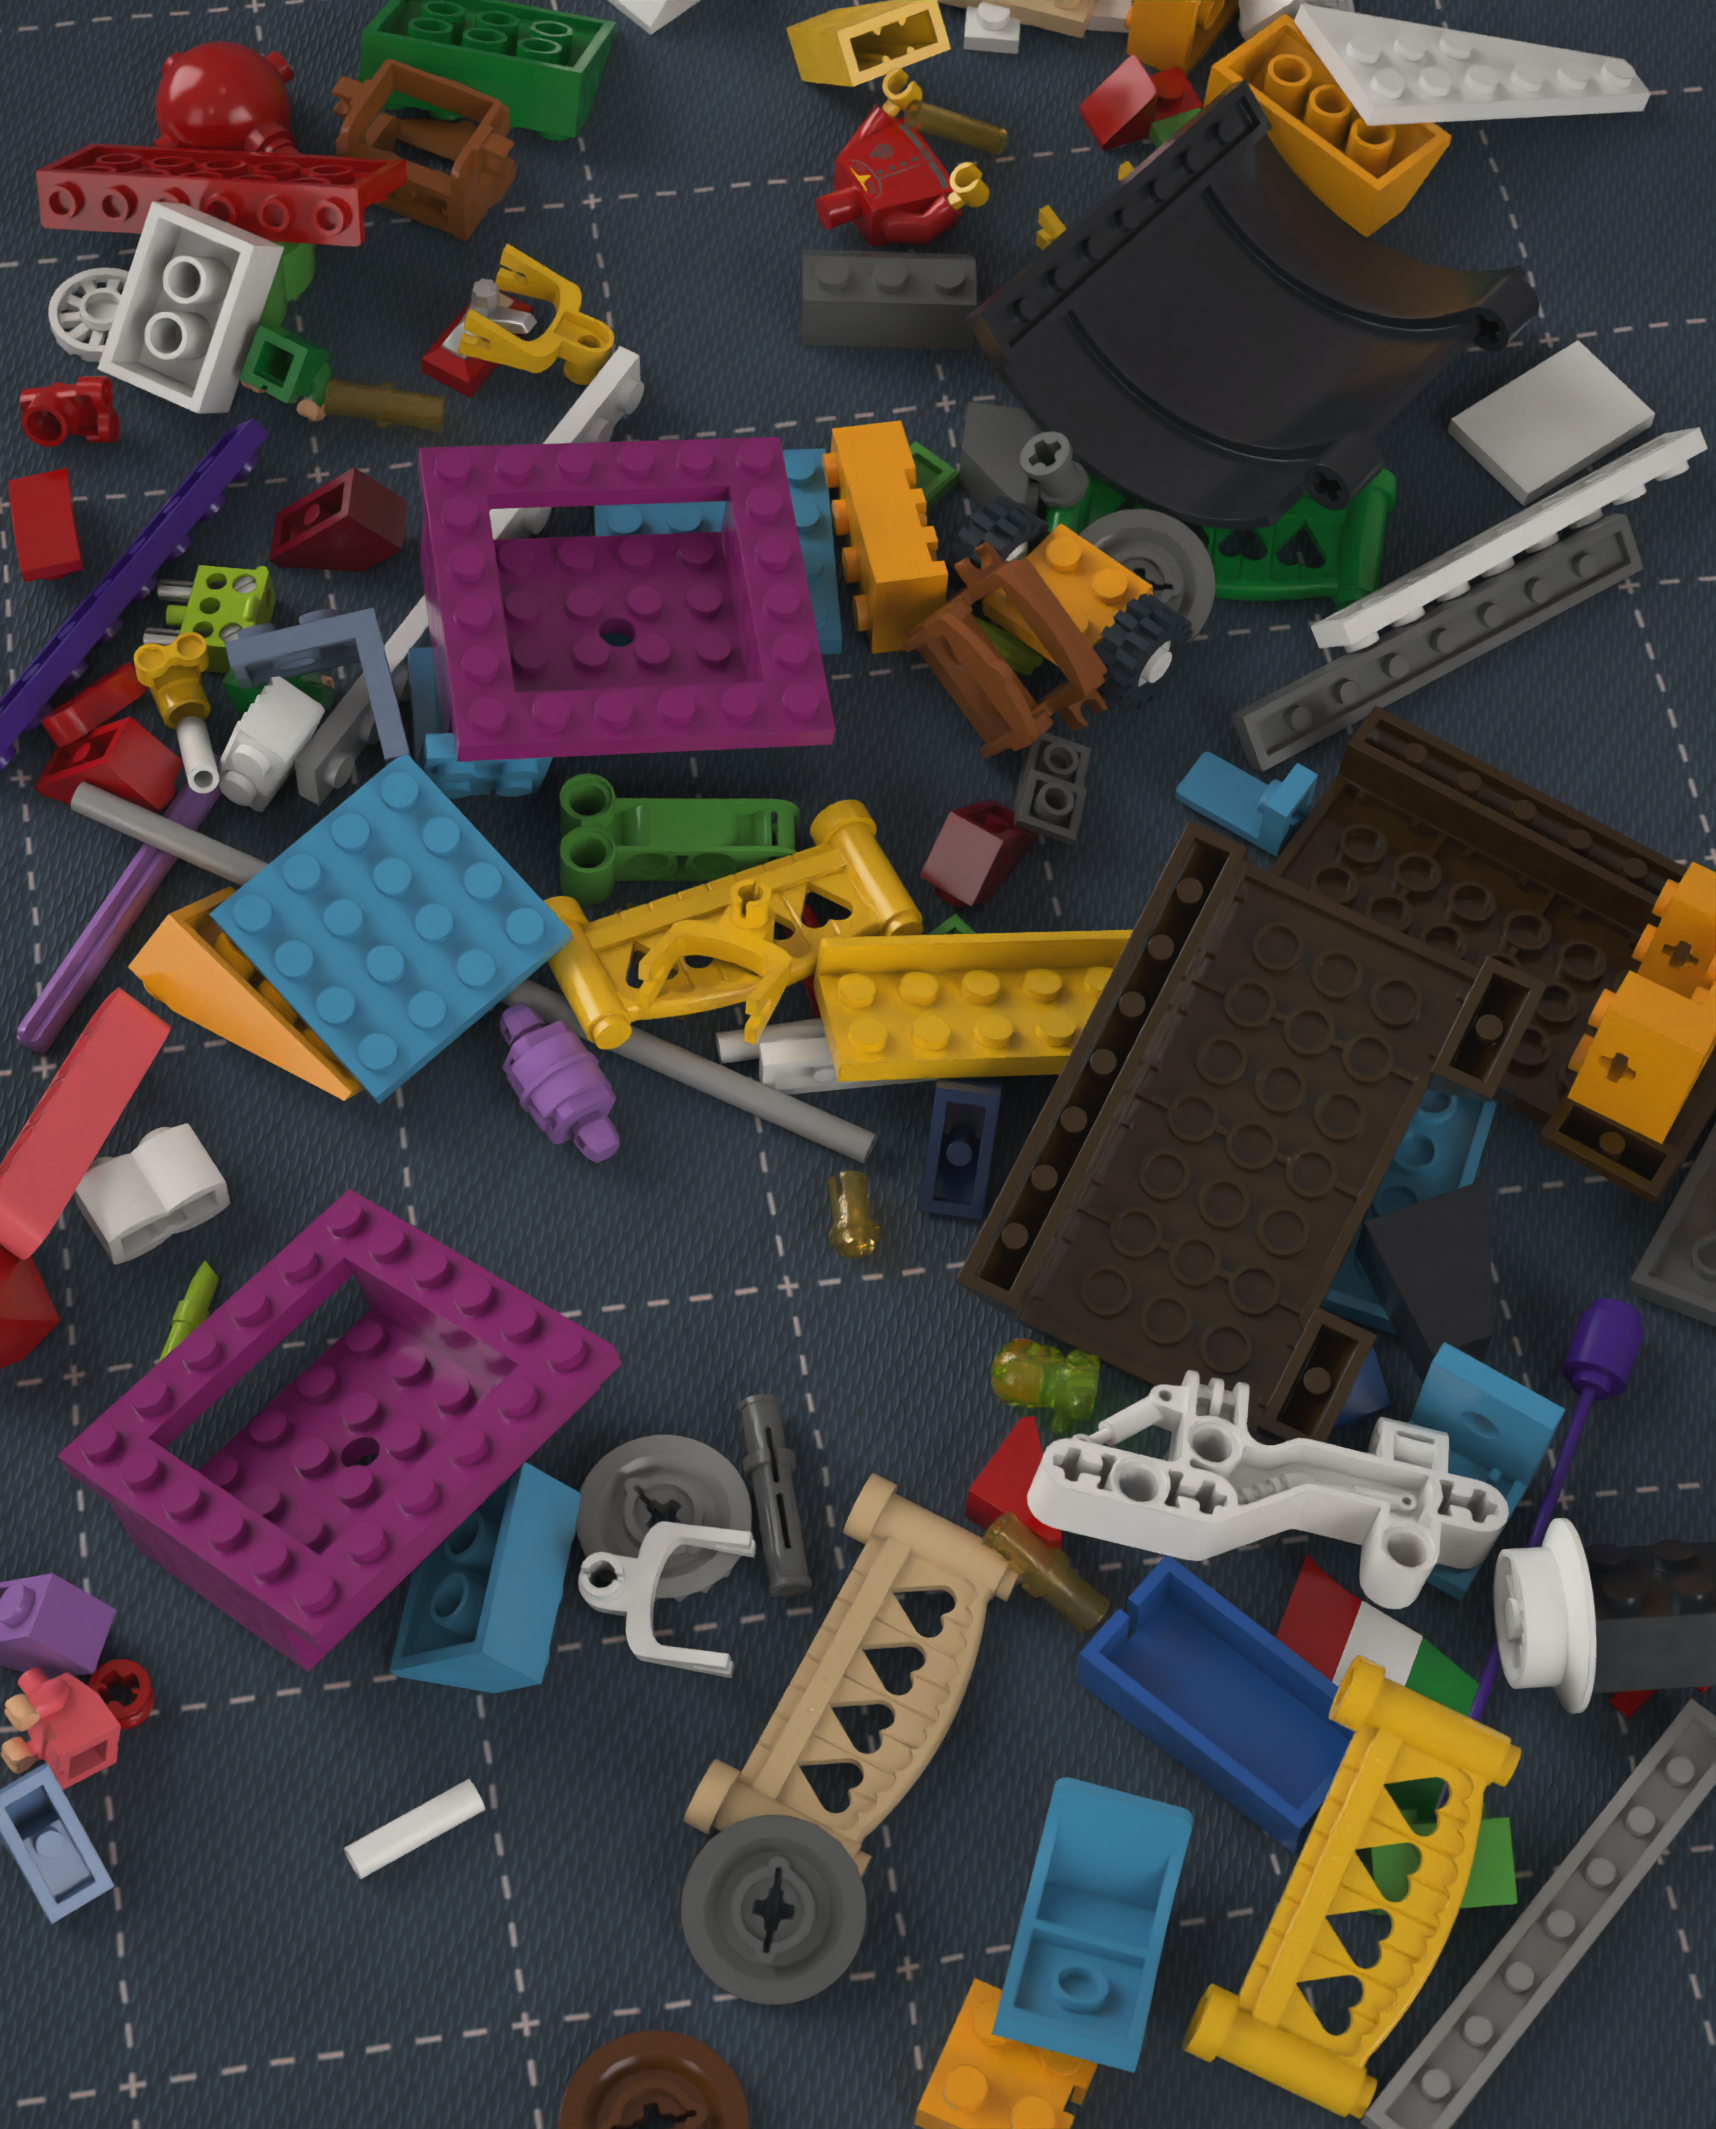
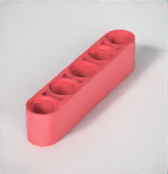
(75, 1119)

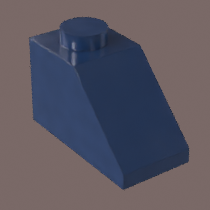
(960, 1146)

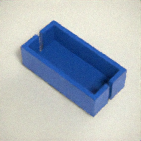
(1220, 1699)

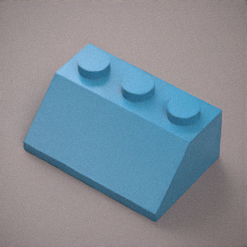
(492, 1590)

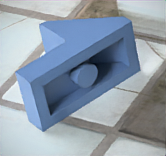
(50, 1844)

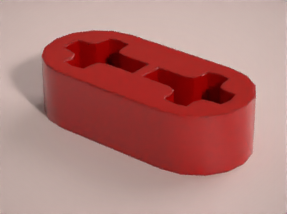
(93, 705)

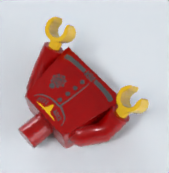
(894, 181)

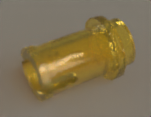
(853, 1227)

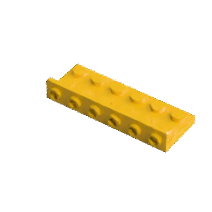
(960, 1001)

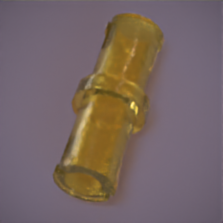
(385, 404)
(1045, 1572)

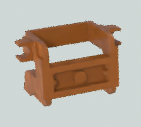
(479, 156)
(979, 674)

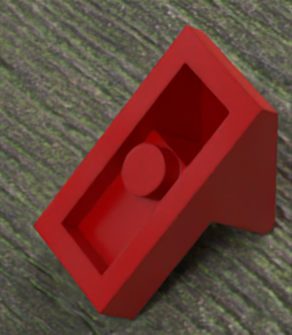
(1132, 100)

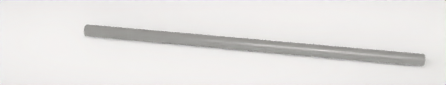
(548, 1004)

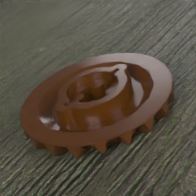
(654, 2072)

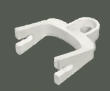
(636, 1588)

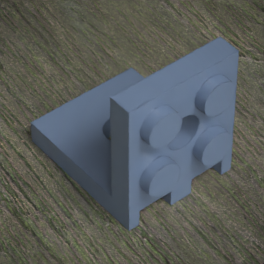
(323, 644)

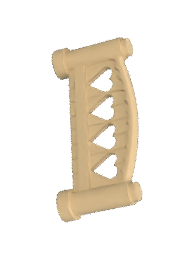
(902, 1553)

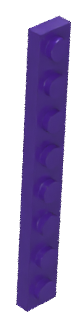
(126, 582)

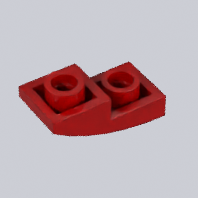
(45, 525)

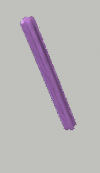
(109, 926)

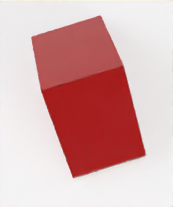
(1007, 1481)

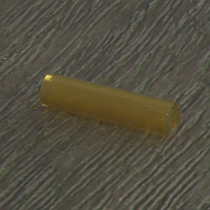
(955, 127)

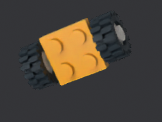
(1108, 603)

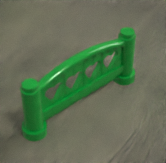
(1346, 540)

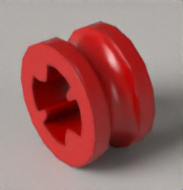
(128, 1675)

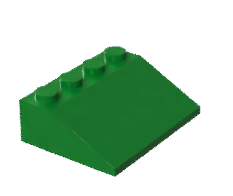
(524, 55)

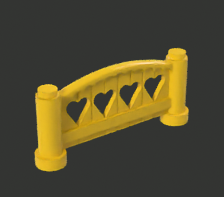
(842, 867)
(1269, 2022)

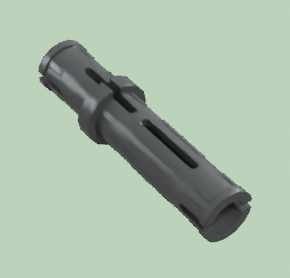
(770, 1469)

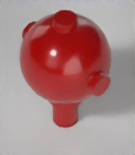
(225, 100)

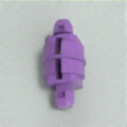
(559, 1082)

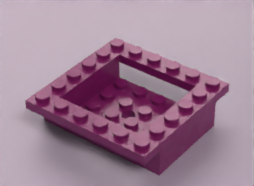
(713, 618)
(439, 1379)

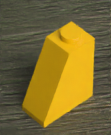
(867, 40)

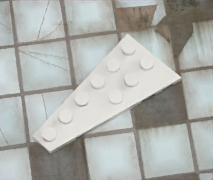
(1444, 75)

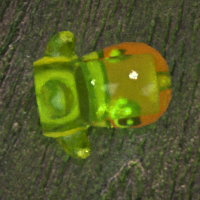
(1040, 1376)

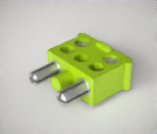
(217, 608)

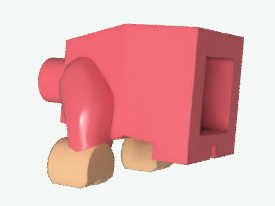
(66, 1727)

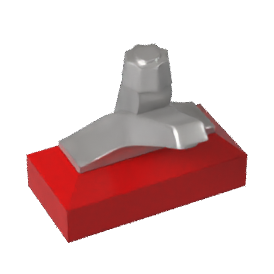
(466, 372)

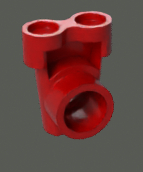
(70, 409)

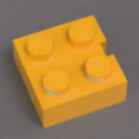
(998, 2080)

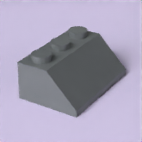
(887, 299)

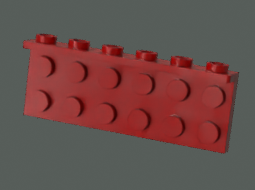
(260, 192)

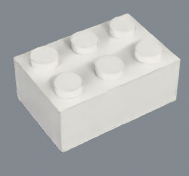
(190, 308)

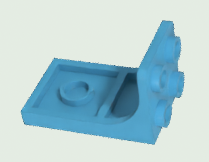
(1094, 1924)

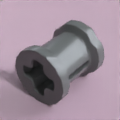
(1050, 462)

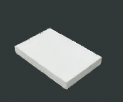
(1551, 423)

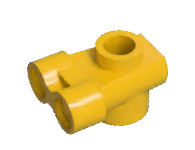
(175, 676)

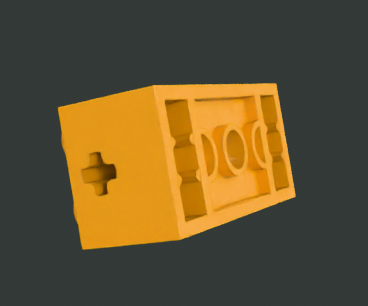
(1660, 1020)

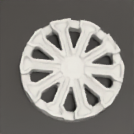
(90, 315)

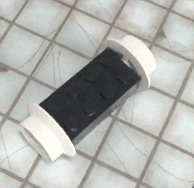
(1605, 1616)

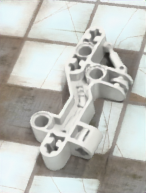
(1232, 1490)

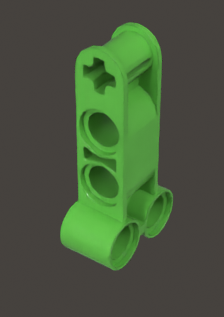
(662, 837)

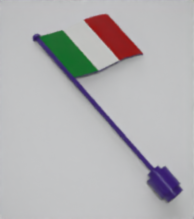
(1334, 1626)

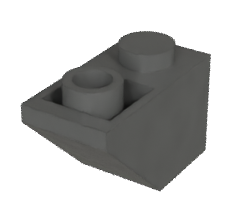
(992, 455)

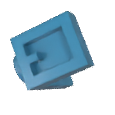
(1245, 804)

